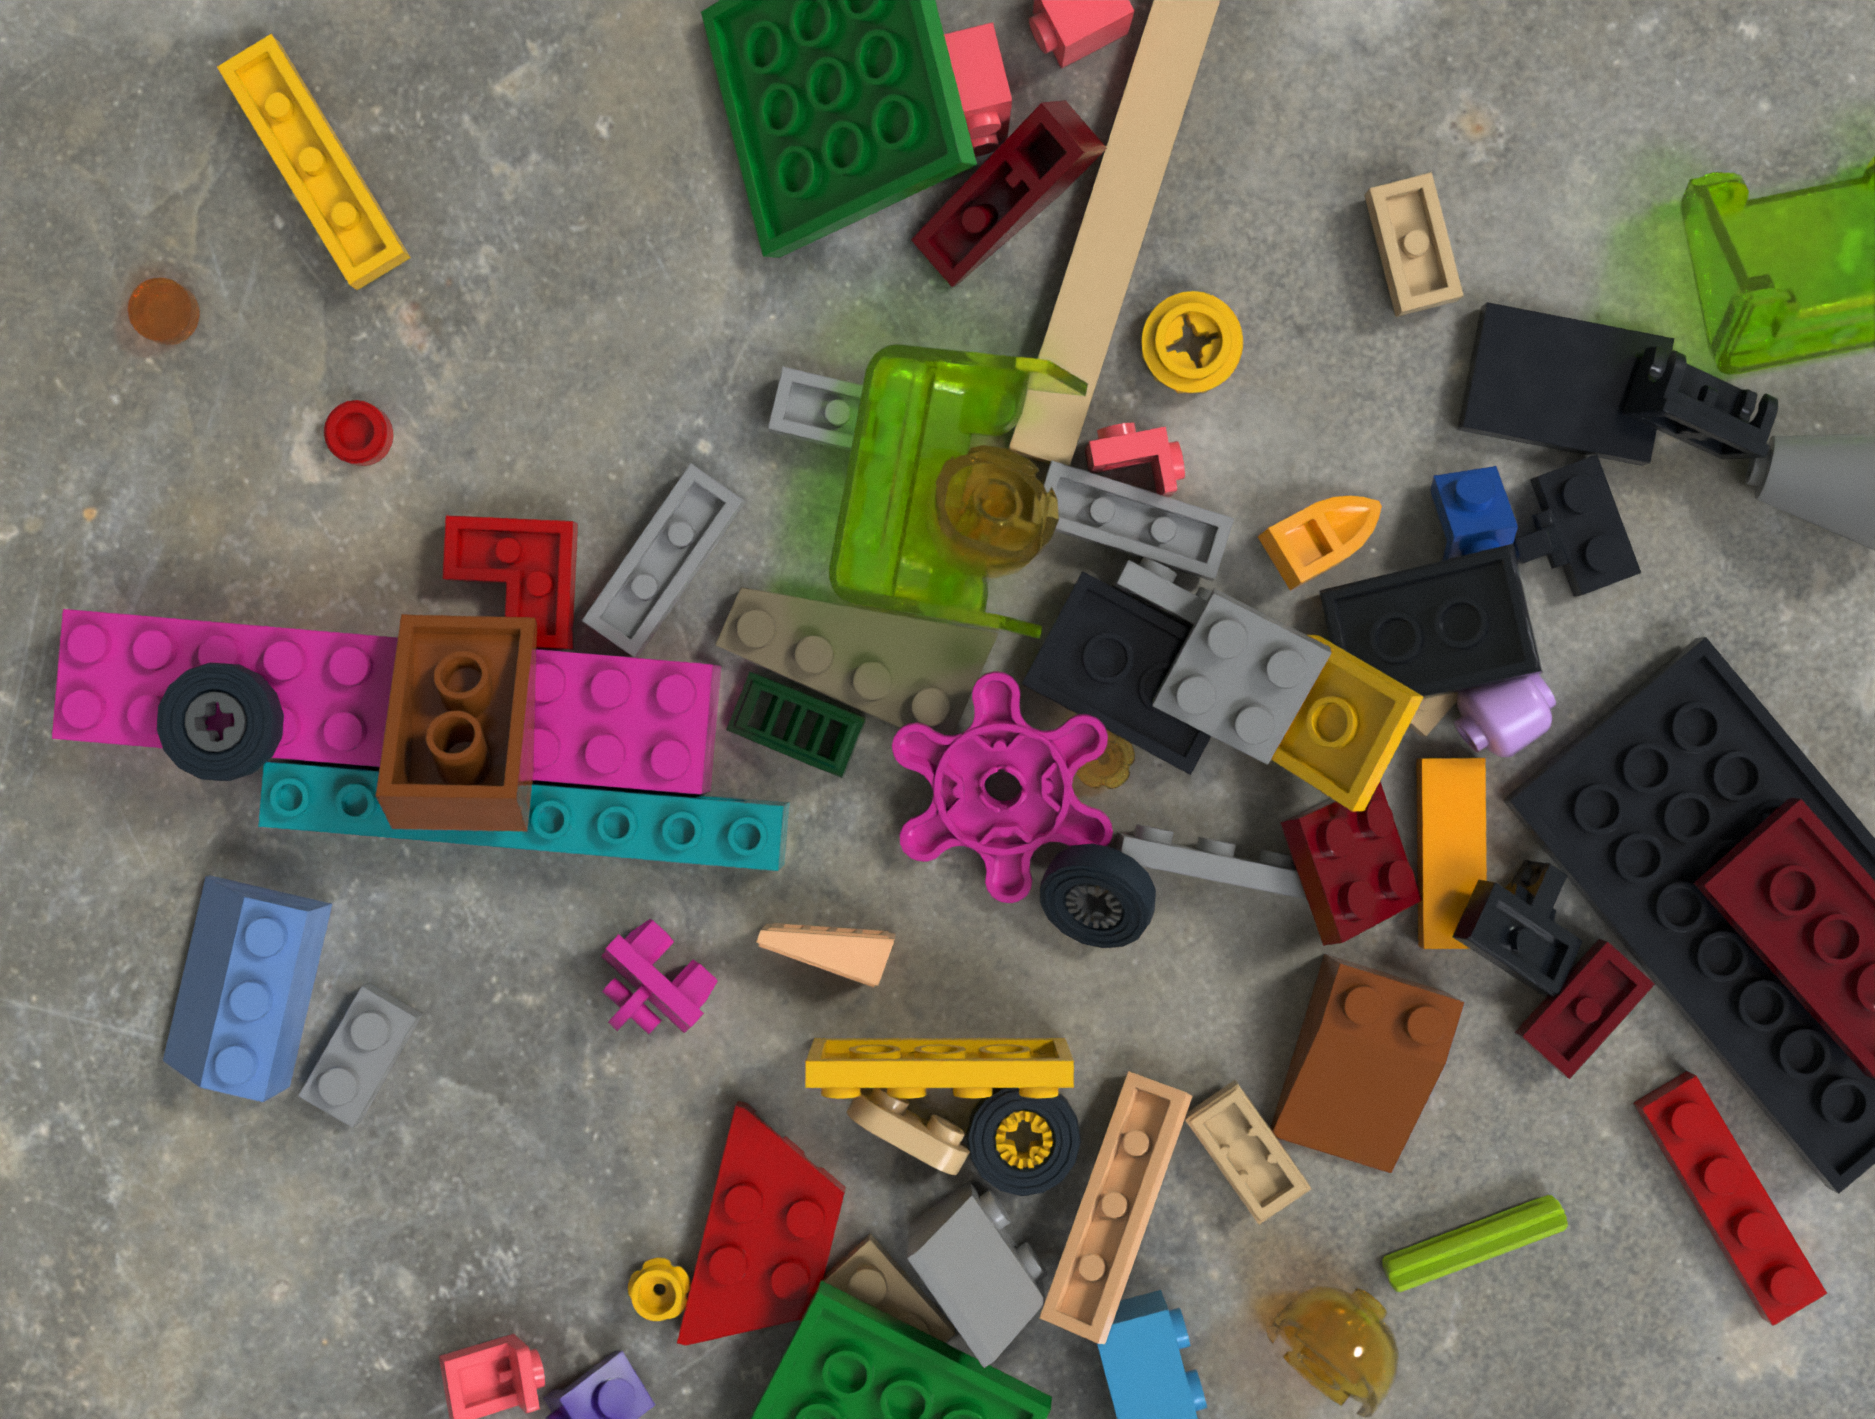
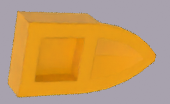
(1320, 537)

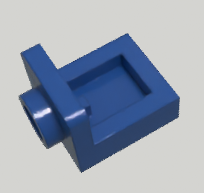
(1473, 511)

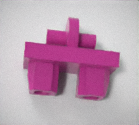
(634, 962)

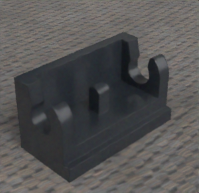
(1699, 407)

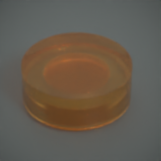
(163, 311)

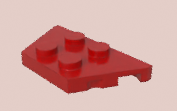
(762, 1235)

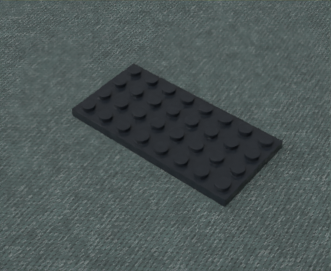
(1648, 811)

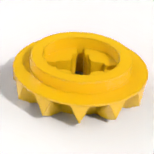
(1206, 317)

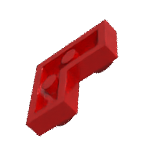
(527, 555)

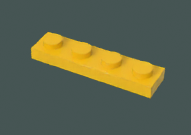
(313, 162)

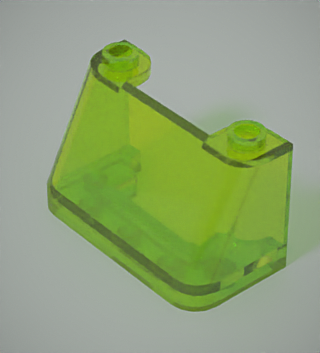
(1782, 270)

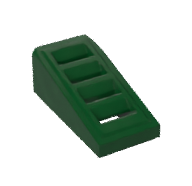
(844, 745)

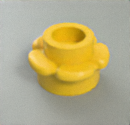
(659, 1306)

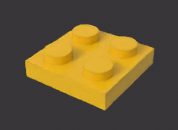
(1347, 729)

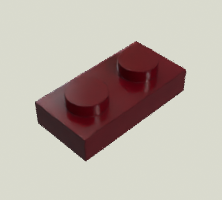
(1587, 1010)

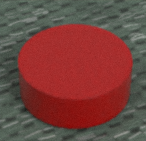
(358, 433)

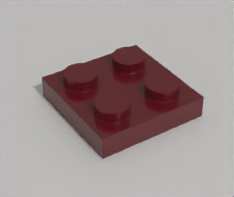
(1351, 866)

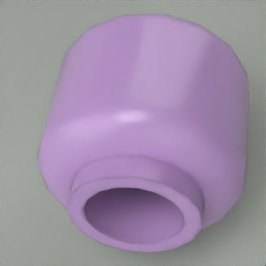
(1505, 715)

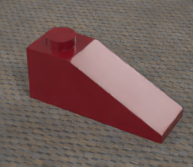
(1009, 190)

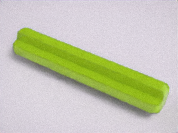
(1474, 1243)

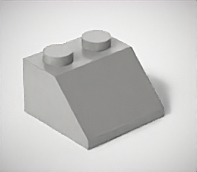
(977, 1269)

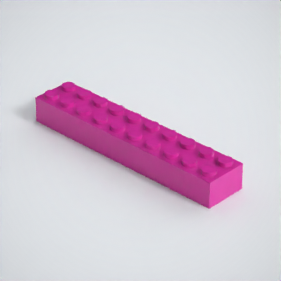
(594, 713)

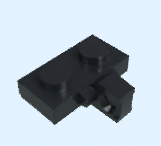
(1579, 528)
(1518, 927)

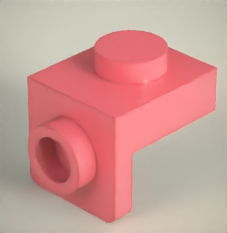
(1123, 447)
(492, 1378)

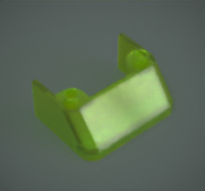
(910, 420)

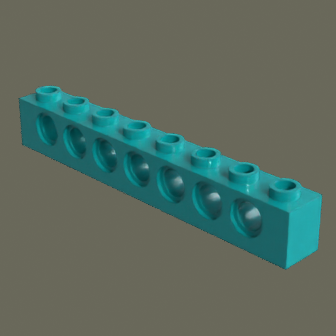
(560, 818)

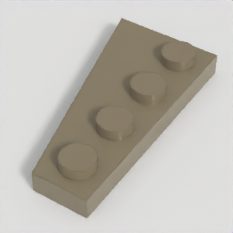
(863, 657)

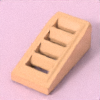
(843, 951)

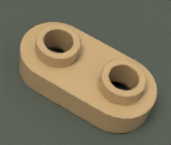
(931, 1141)

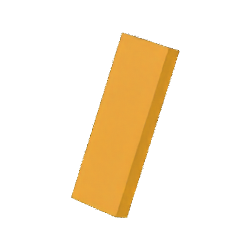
(1448, 844)

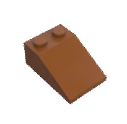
(460, 724)
(1364, 1063)

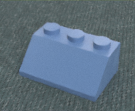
(246, 988)

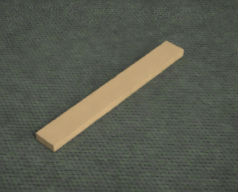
(1115, 222)

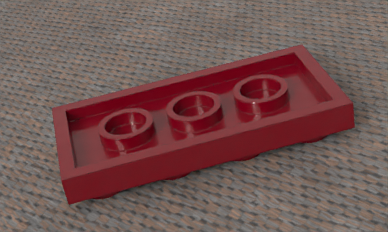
(1807, 918)

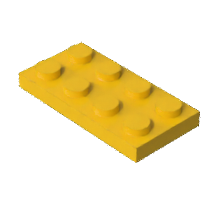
(915, 1064)

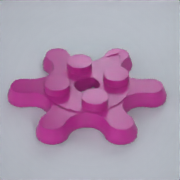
(997, 829)

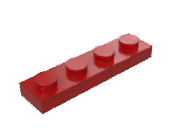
(1730, 1198)

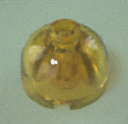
(990, 512)
(1339, 1344)

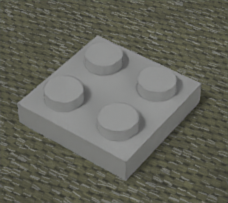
(1241, 676)

